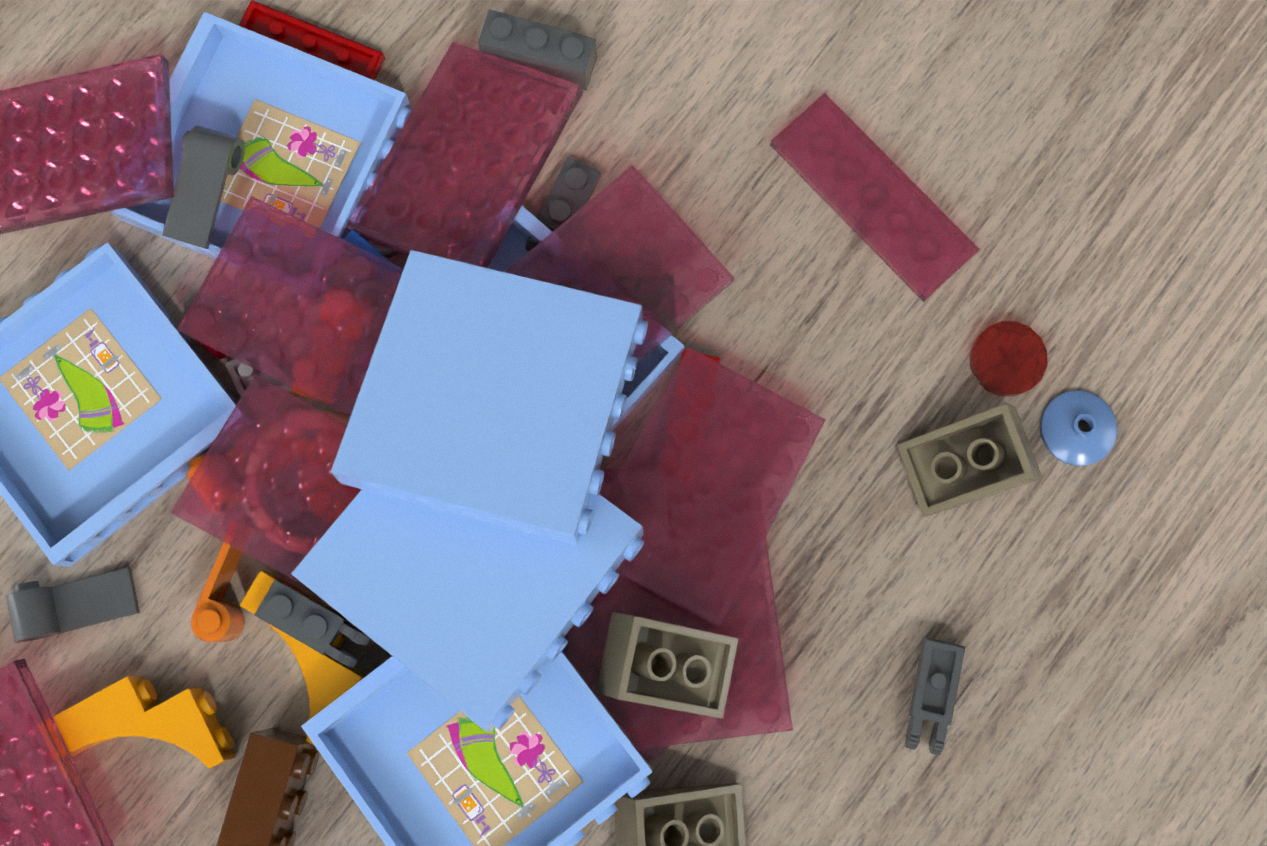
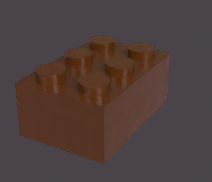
(269, 790)

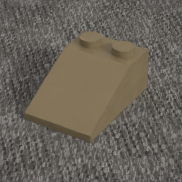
(969, 460)
(666, 665)
(682, 817)

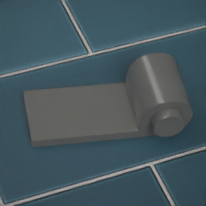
(200, 184)
(54, 610)

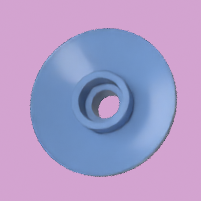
(1065, 439)

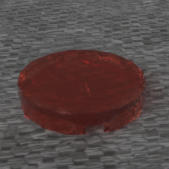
(1008, 358)

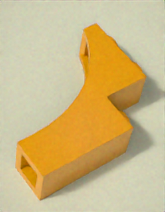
(324, 675)
(131, 710)

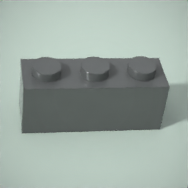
(539, 47)

